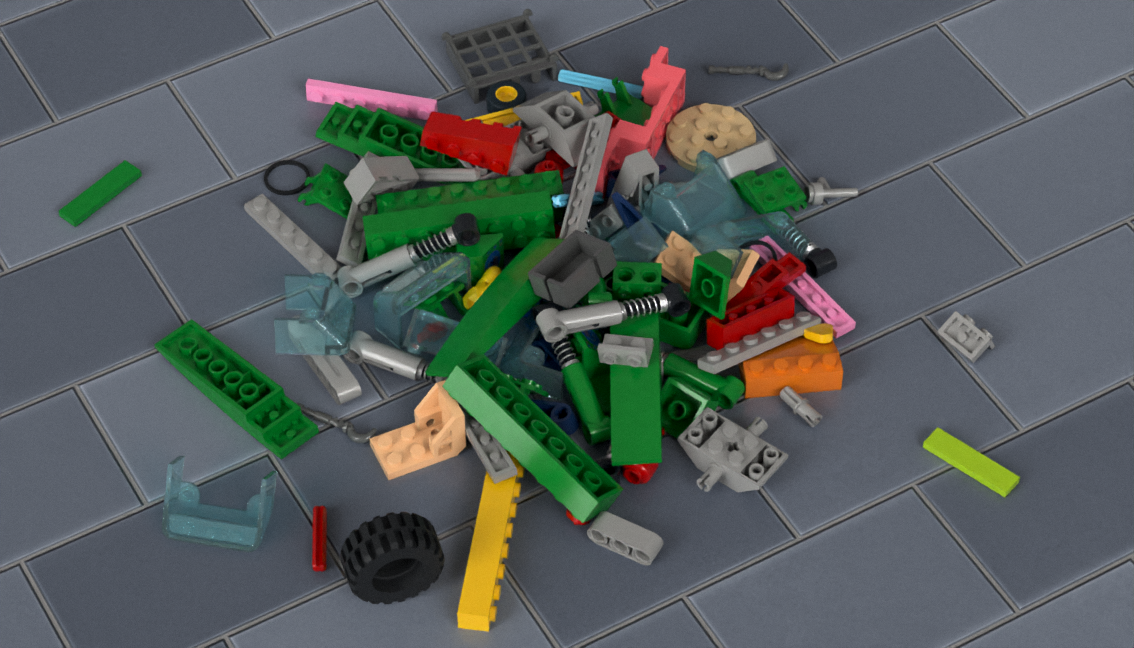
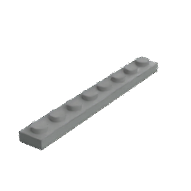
(586, 175)

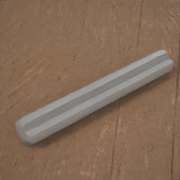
(448, 174)

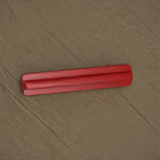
(319, 541)

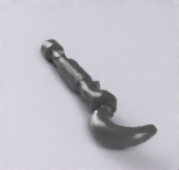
(741, 70)
(347, 427)

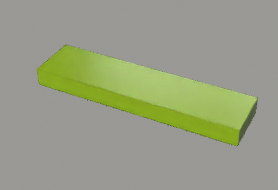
(971, 462)

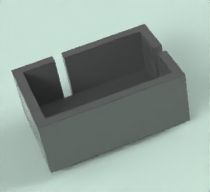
(572, 269)

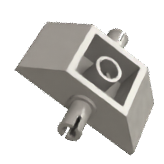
(557, 121)
(525, 159)
(730, 452)

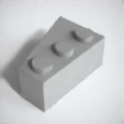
(380, 176)
(637, 178)

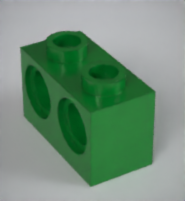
(636, 280)

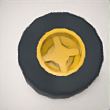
(504, 96)

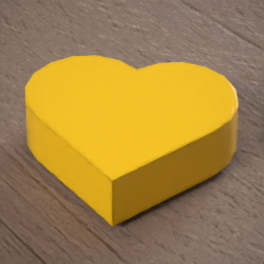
(819, 333)

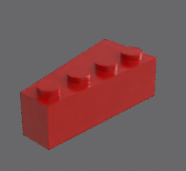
(472, 141)

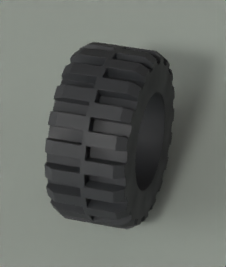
(392, 558)

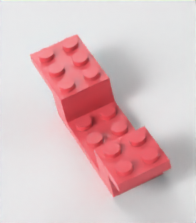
(666, 95)

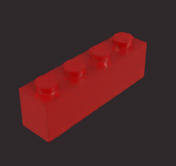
(750, 317)

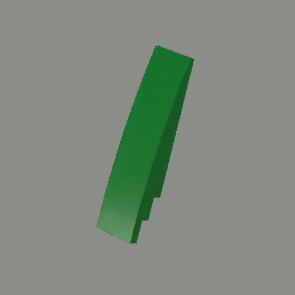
(383, 135)
(495, 310)
(238, 388)
(637, 398)

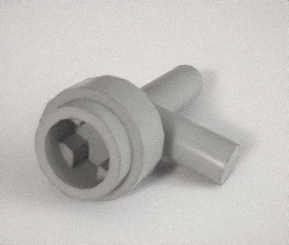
(818, 190)

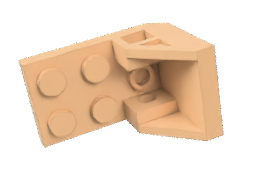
(679, 259)
(431, 439)

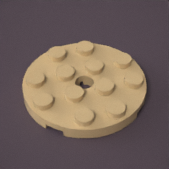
(691, 128)

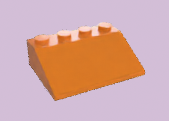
(797, 364)

